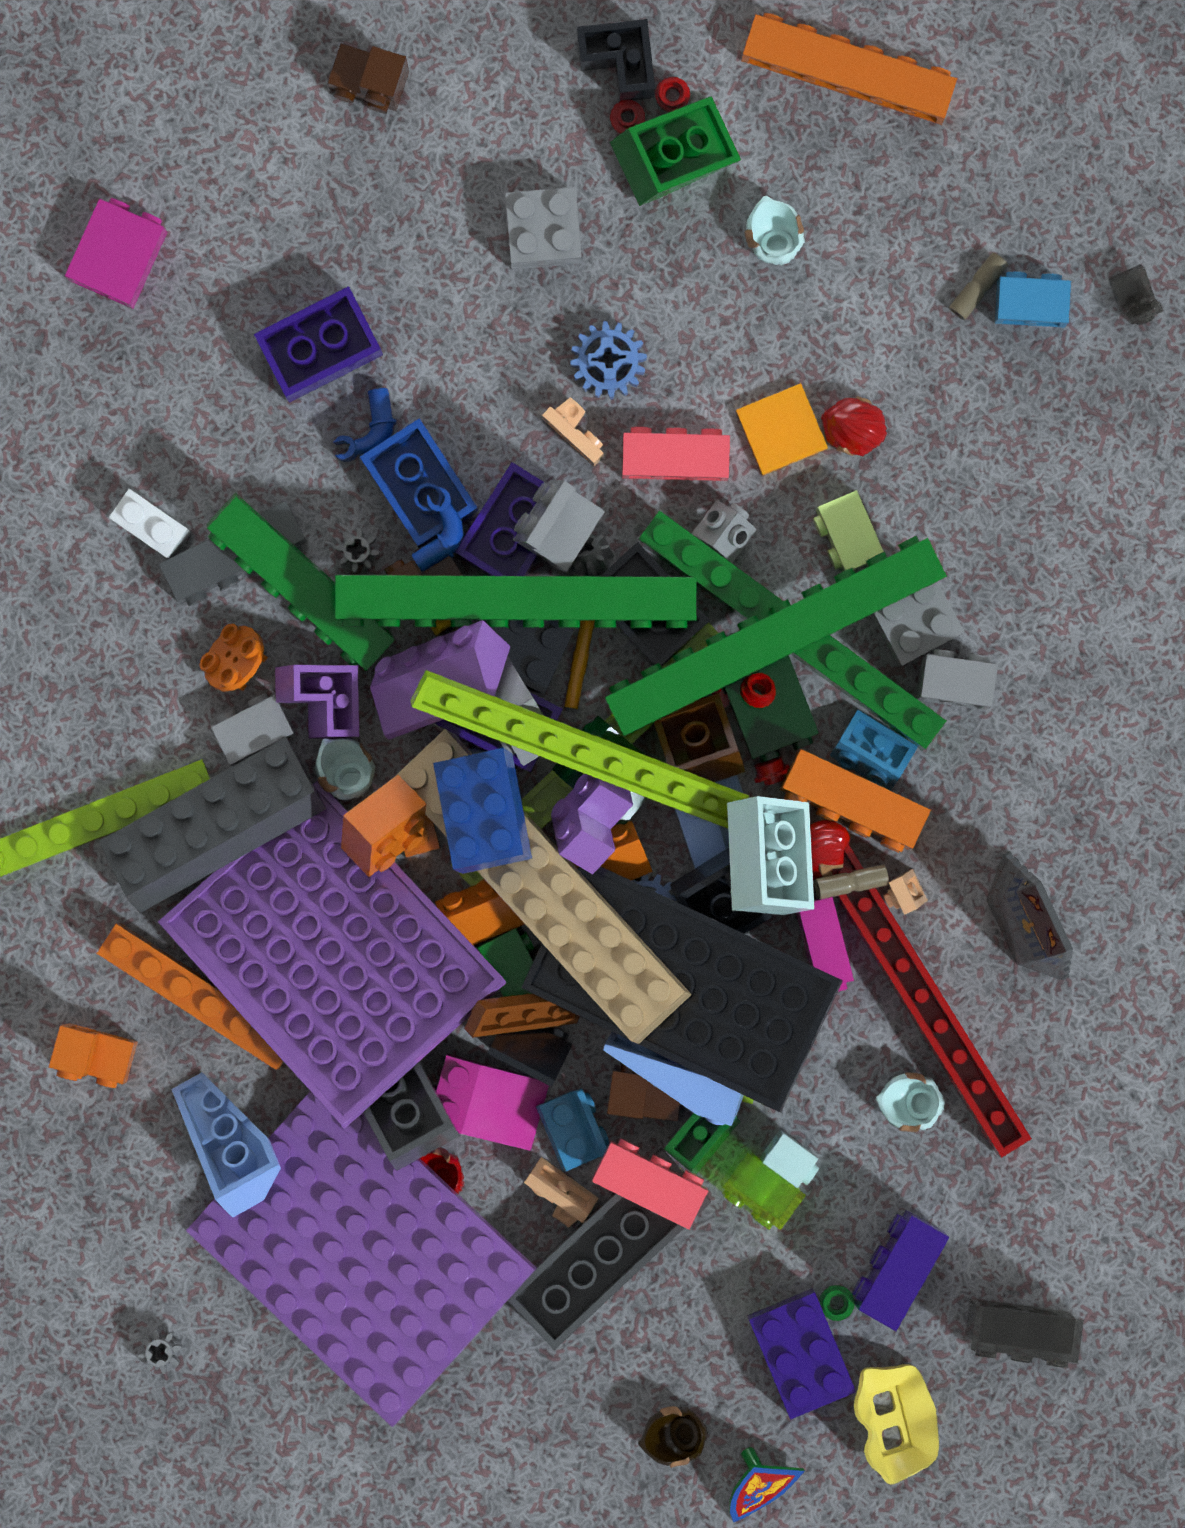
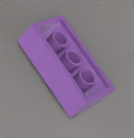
(468, 656)

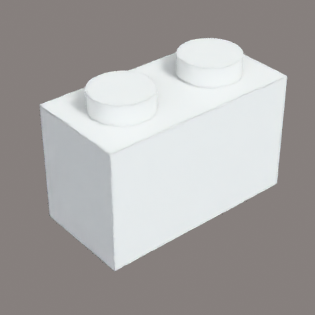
(150, 524)

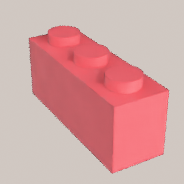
(676, 455)
(650, 1183)

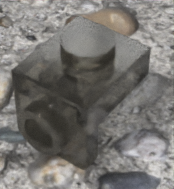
(1135, 296)

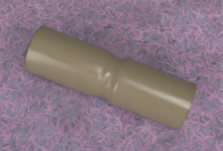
(980, 283)
(847, 882)

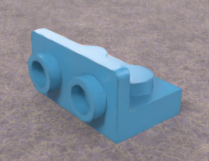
(873, 751)
(573, 1129)

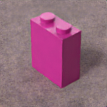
(116, 252)
(825, 940)

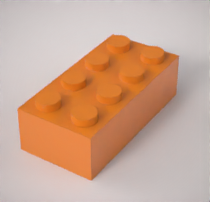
(855, 800)

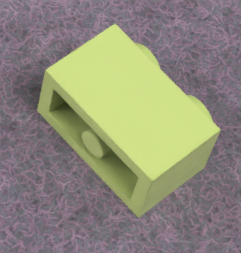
(848, 532)

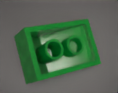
(674, 150)

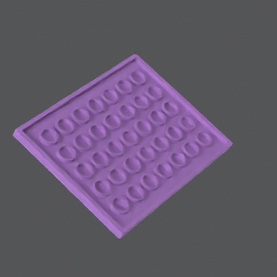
(332, 964)
(364, 1259)

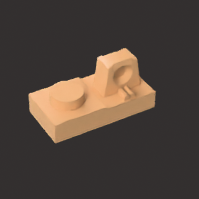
(564, 421)
(905, 893)
(571, 1198)

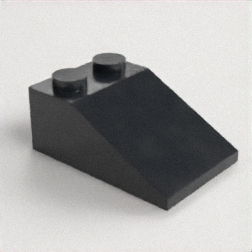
(533, 1052)

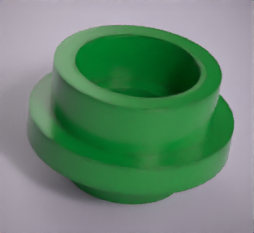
(848, 1302)

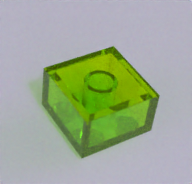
(761, 1190)

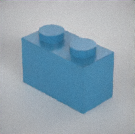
(1032, 300)

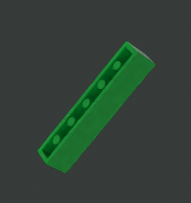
(296, 578)

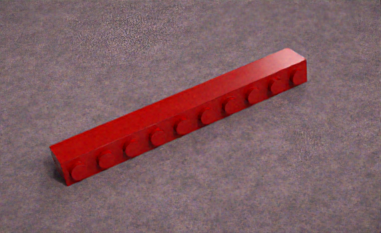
(932, 1015)

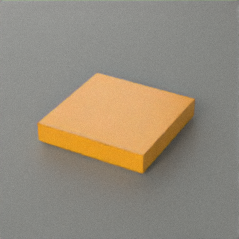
(781, 429)

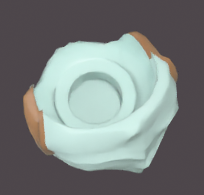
(774, 231)
(344, 768)
(911, 1102)

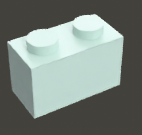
(790, 1159)

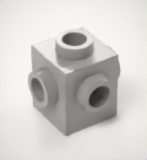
(725, 530)

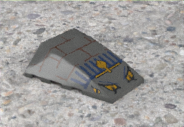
(1029, 920)

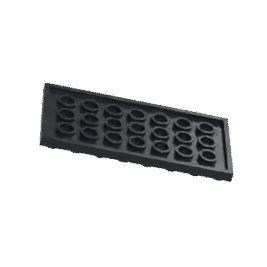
(748, 1006)

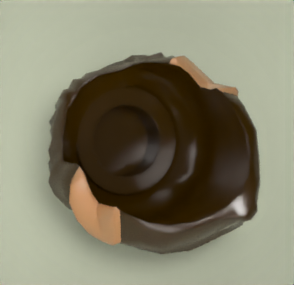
(674, 1436)

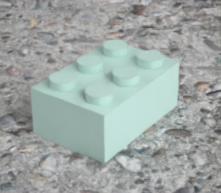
(770, 855)

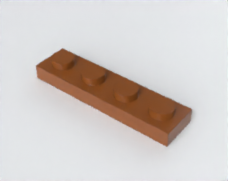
(515, 1015)

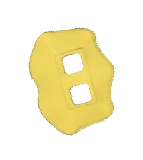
(912, 1413)

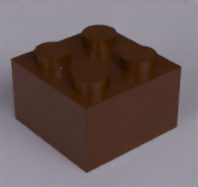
(701, 740)

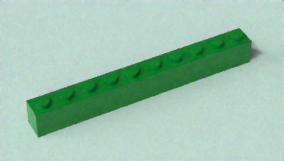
(515, 599)
(776, 636)
(825, 657)

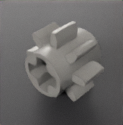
(593, 557)
(363, 558)
(150, 1351)

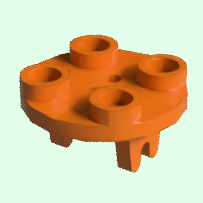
(233, 658)

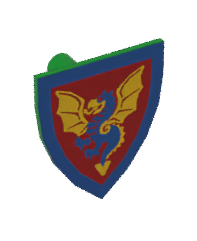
(759, 1485)

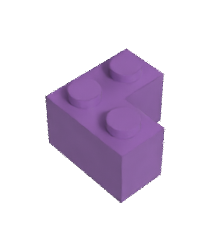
(330, 697)
(585, 821)

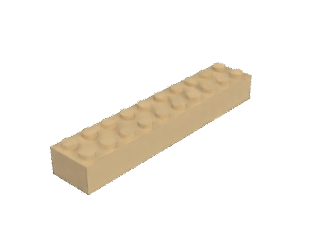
(568, 915)

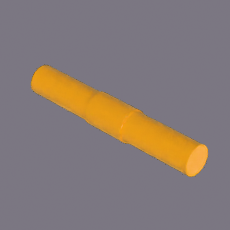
(579, 664)

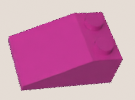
(491, 1101)

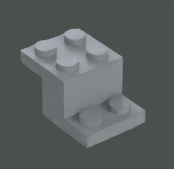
(557, 524)

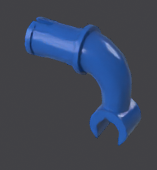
(381, 426)
(447, 541)

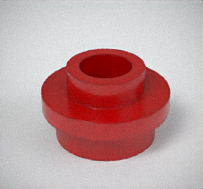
(672, 83)
(622, 106)
(761, 683)

